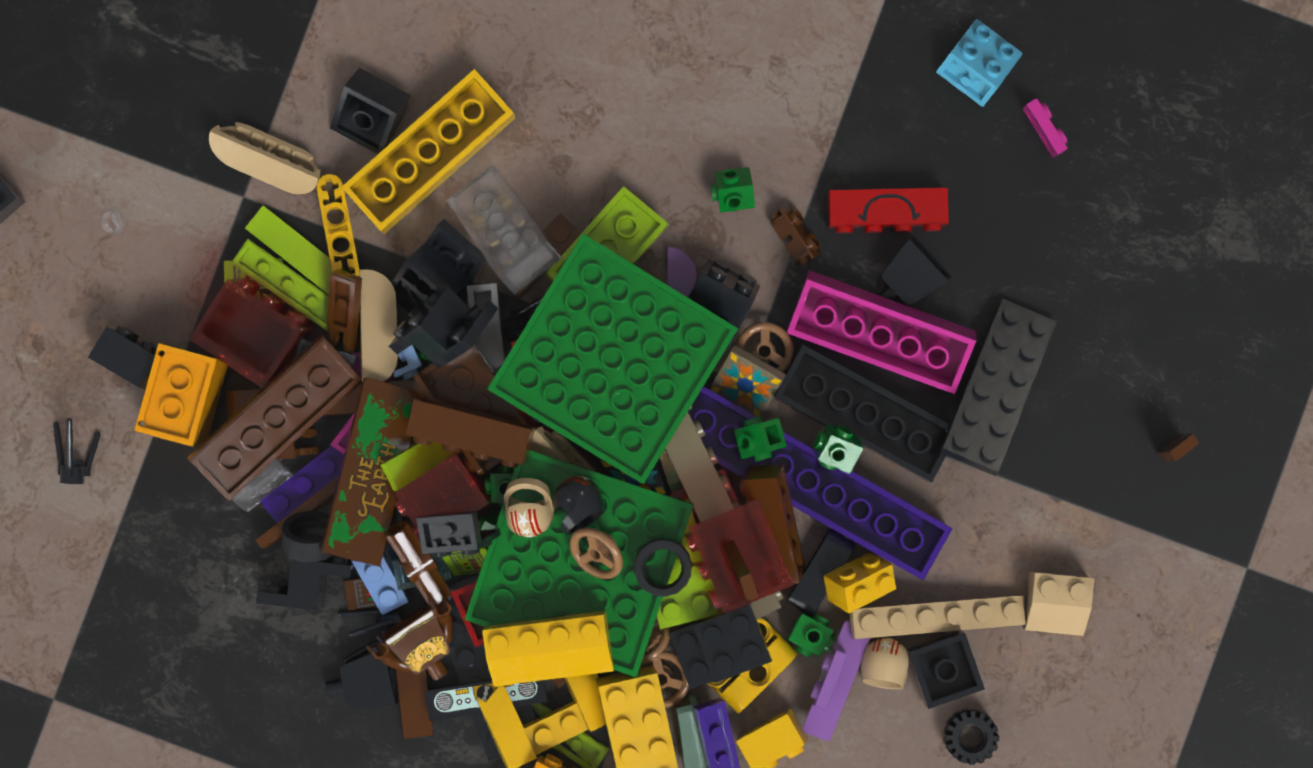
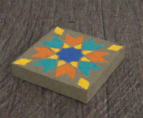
(747, 381)

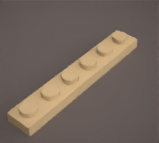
(937, 616)

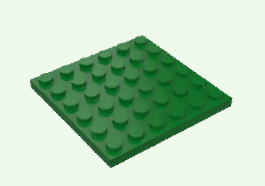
(612, 358)
(542, 580)

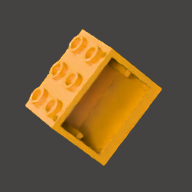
(181, 396)

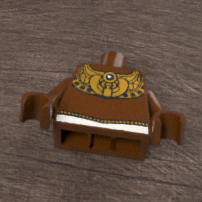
(418, 641)

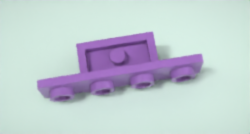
(835, 684)

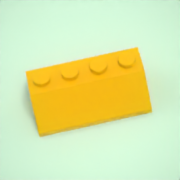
(548, 648)

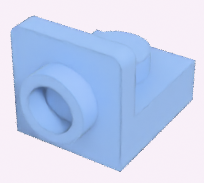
(414, 363)

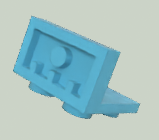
(979, 62)

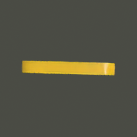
(341, 230)

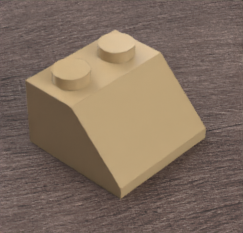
(1058, 603)

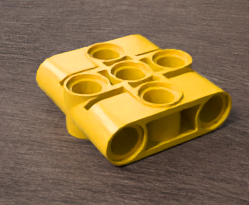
(742, 688)

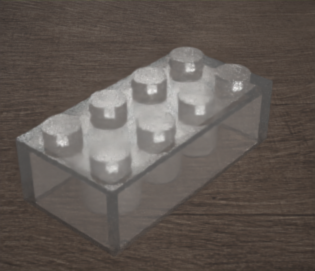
(503, 229)

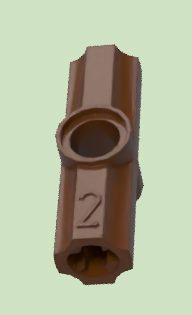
(418, 567)

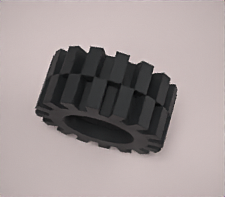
(989, 736)

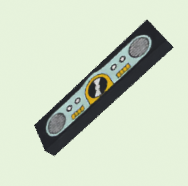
(462, 699)

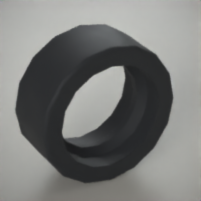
(300, 524)
(678, 584)

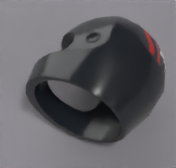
(581, 502)

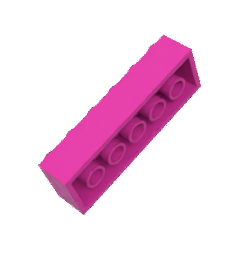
(882, 332)

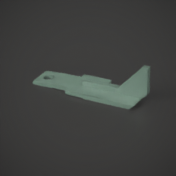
(689, 735)

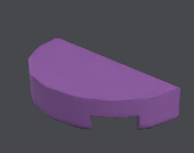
(680, 271)

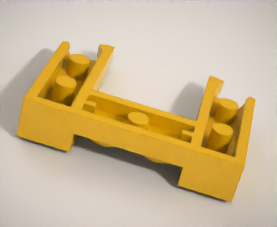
(522, 743)

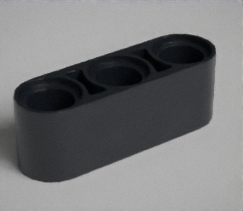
(811, 589)

